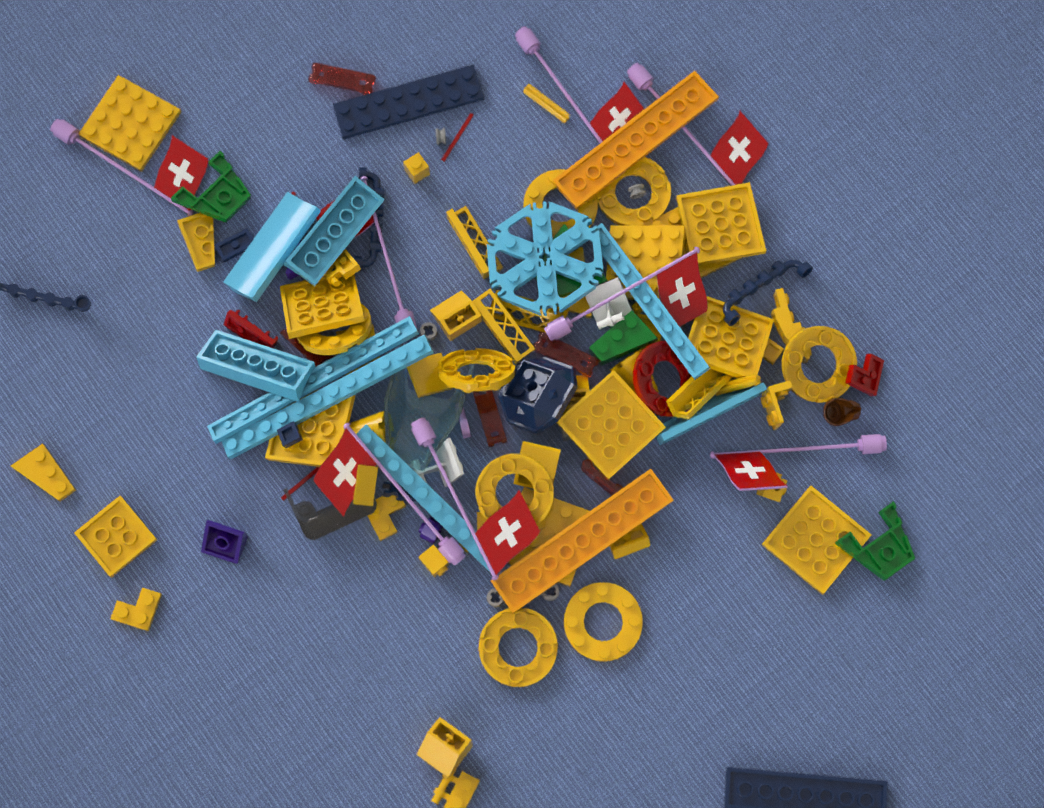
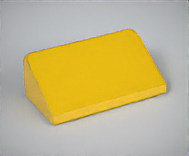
(365, 485)
(630, 543)

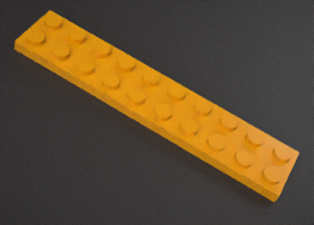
(635, 140)
(582, 540)

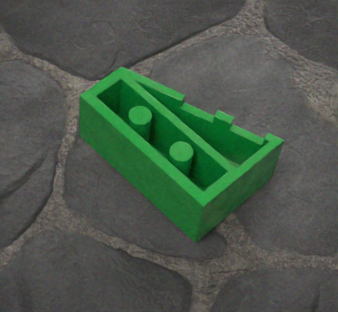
(622, 339)

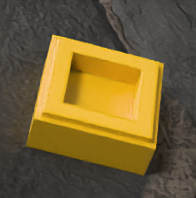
(772, 351)

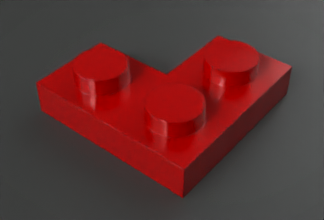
(868, 378)

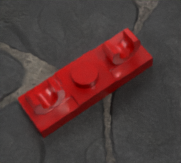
(247, 330)

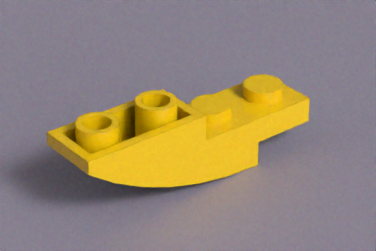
(784, 320)

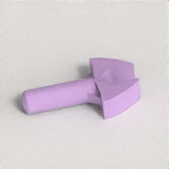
(464, 425)

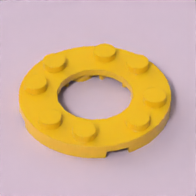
(542, 186)
(657, 205)
(338, 344)
(793, 356)
(452, 362)
(515, 464)
(603, 650)
(523, 675)

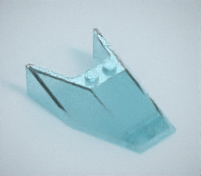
(405, 407)

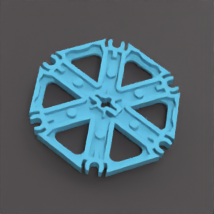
(546, 275)

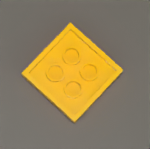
(115, 536)

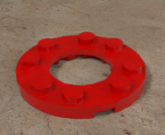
(643, 371)

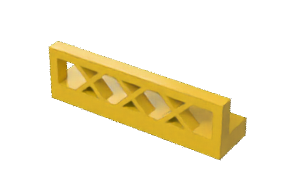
(468, 242)
(528, 324)
(498, 332)
(688, 394)

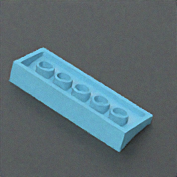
(334, 231)
(271, 247)
(255, 365)
(713, 408)

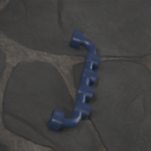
(375, 245)
(765, 278)
(81, 302)

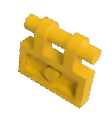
(345, 267)
(461, 793)

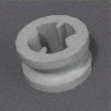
(440, 136)
(637, 191)
(429, 325)
(489, 598)
(550, 598)

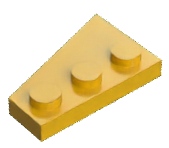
(199, 239)
(45, 472)

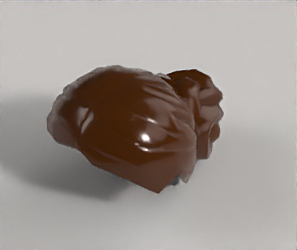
(841, 411)

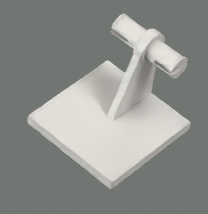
(612, 311)
(449, 461)

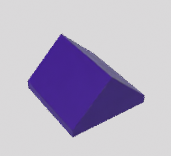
(223, 542)

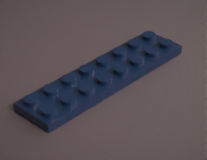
(408, 101)
(795, 790)

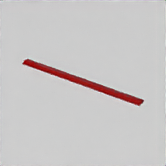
(457, 137)
(306, 478)

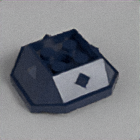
(538, 394)

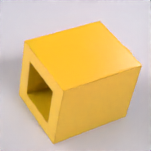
(416, 168)
(434, 561)

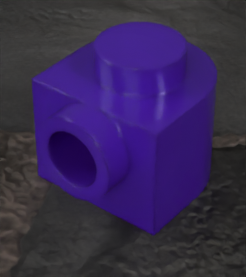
(427, 534)

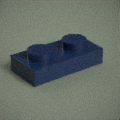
(234, 245)

